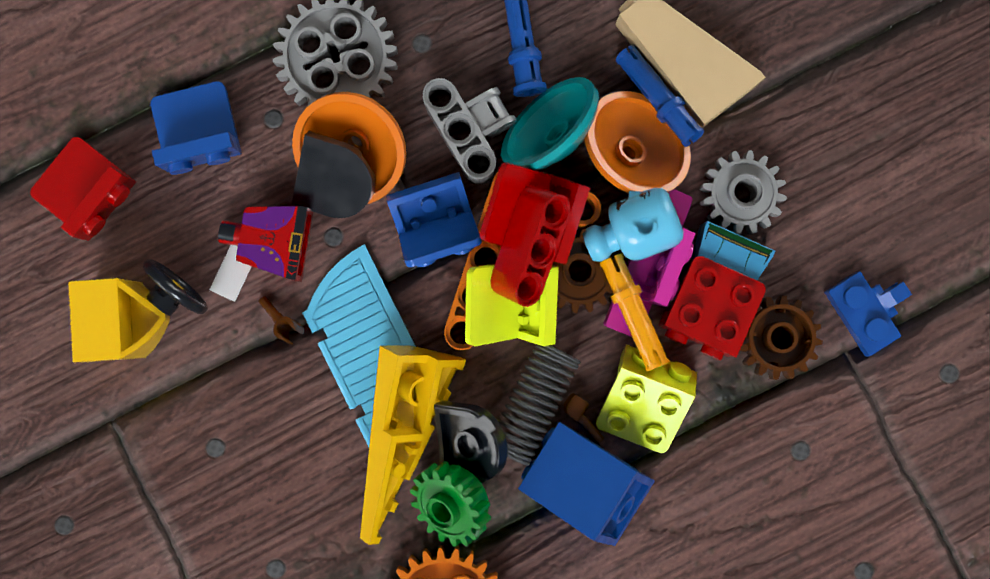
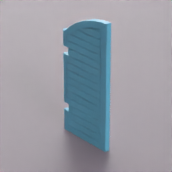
(357, 319)

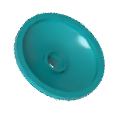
(552, 125)

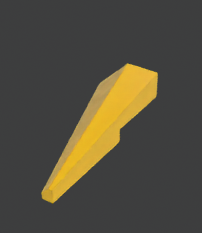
(403, 409)

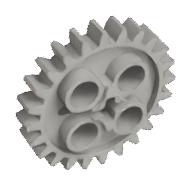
(324, 24)

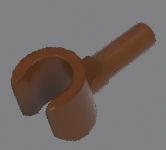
(282, 323)
(575, 408)

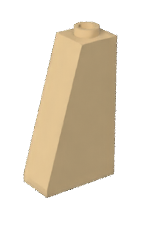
(687, 58)

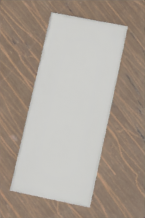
(230, 276)

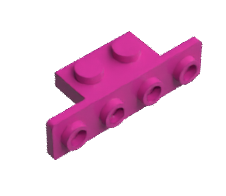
(658, 273)

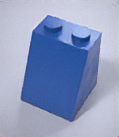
(585, 485)

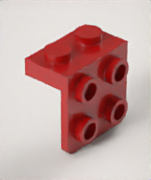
(508, 186)
(82, 189)
(713, 308)

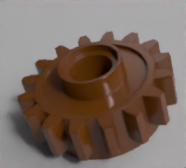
(581, 292)
(799, 341)

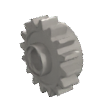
(759, 182)

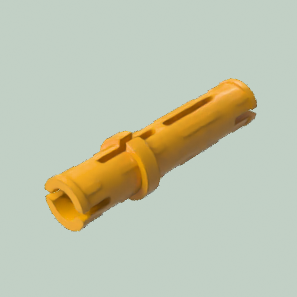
(634, 312)

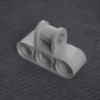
(477, 117)

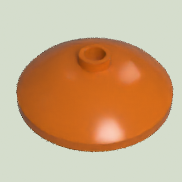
(354, 114)
(634, 146)

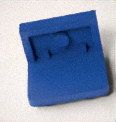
(194, 128)
(433, 220)

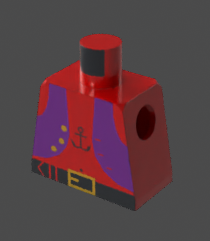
(271, 239)

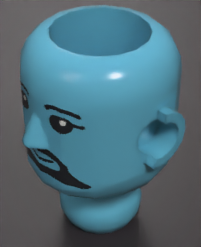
(637, 227)

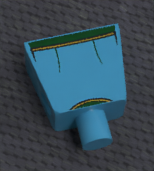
(732, 250)

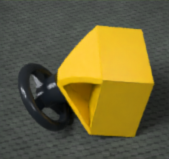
(123, 317)

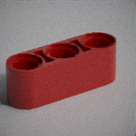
(530, 245)

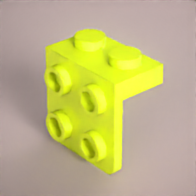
(498, 319)
(649, 404)

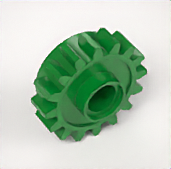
(451, 503)

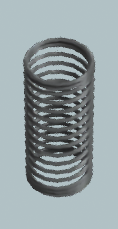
(557, 355)

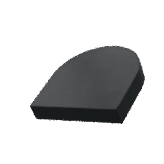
(332, 177)
(470, 439)

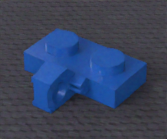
(868, 310)

